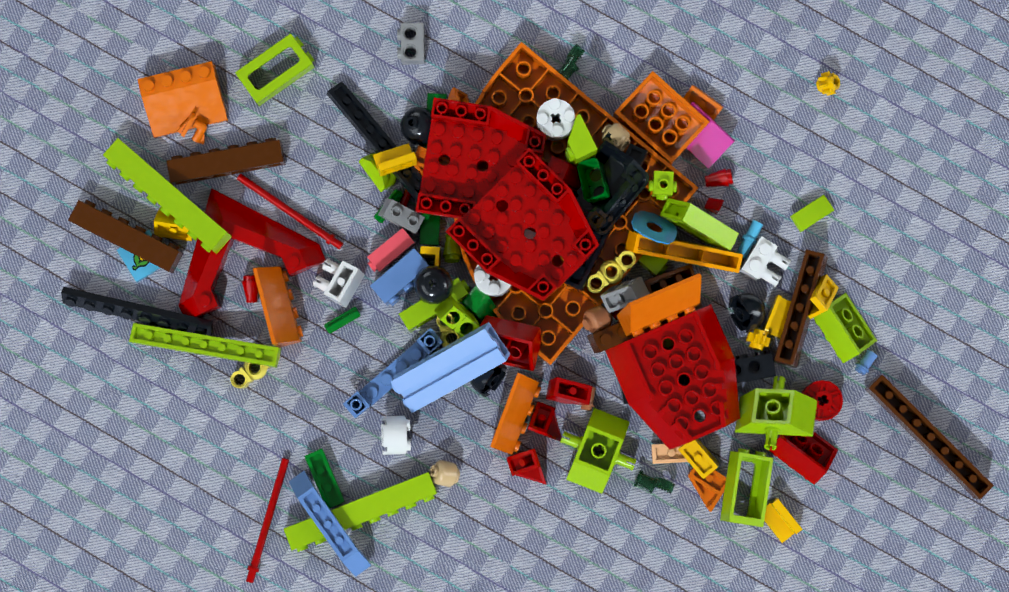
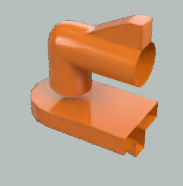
(199, 135)

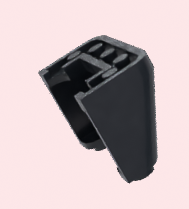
(624, 181)

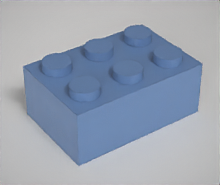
(399, 278)

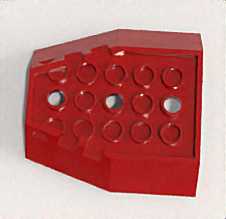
(468, 136)
(537, 202)
(651, 377)

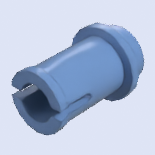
(865, 363)

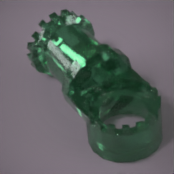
(570, 67)
(649, 483)

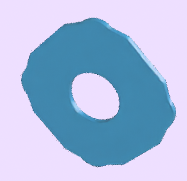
(640, 221)

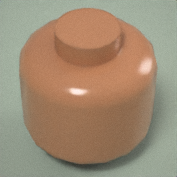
(597, 319)

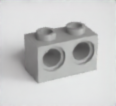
(416, 43)
(401, 216)
(621, 294)

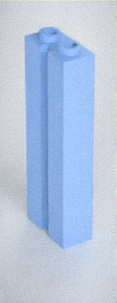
(450, 367)

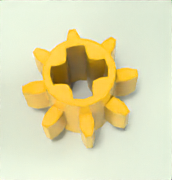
(828, 83)
(758, 339)

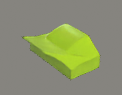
(383, 182)

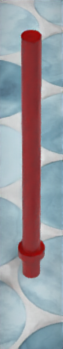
(330, 238)
(253, 568)

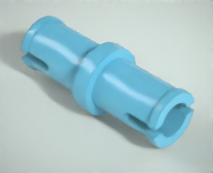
(750, 238)

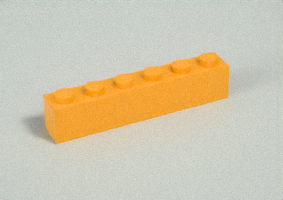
(685, 252)

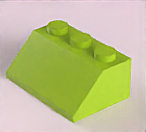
(580, 143)
(845, 328)

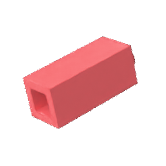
(390, 251)

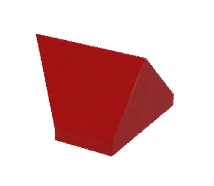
(545, 421)
(526, 466)

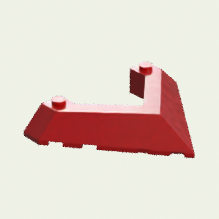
(250, 229)

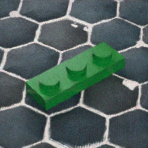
(324, 478)

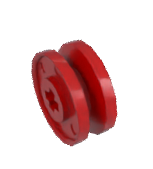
(832, 397)

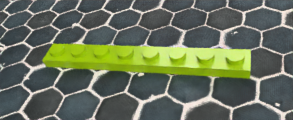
(205, 345)

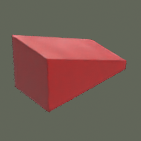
(713, 205)

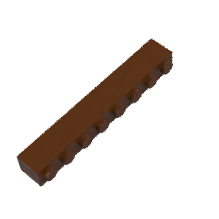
(929, 437)

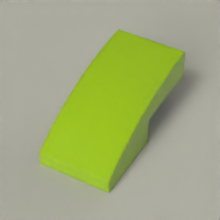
(812, 213)

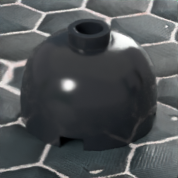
(416, 125)
(431, 294)
(747, 311)
(489, 380)

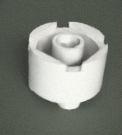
(555, 108)
(490, 288)
(395, 435)

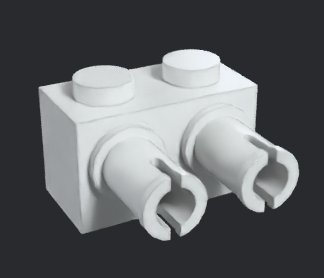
(758, 258)
(343, 284)

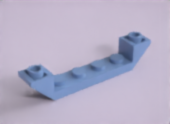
(381, 384)
(328, 524)

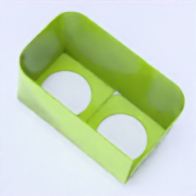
(453, 305)

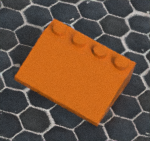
(177, 93)
(661, 118)
(277, 305)
(661, 305)
(514, 414)

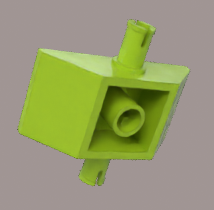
(776, 413)
(594, 470)

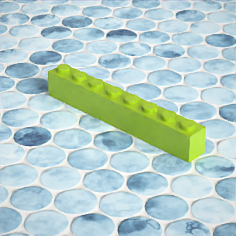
(167, 196)
(365, 509)

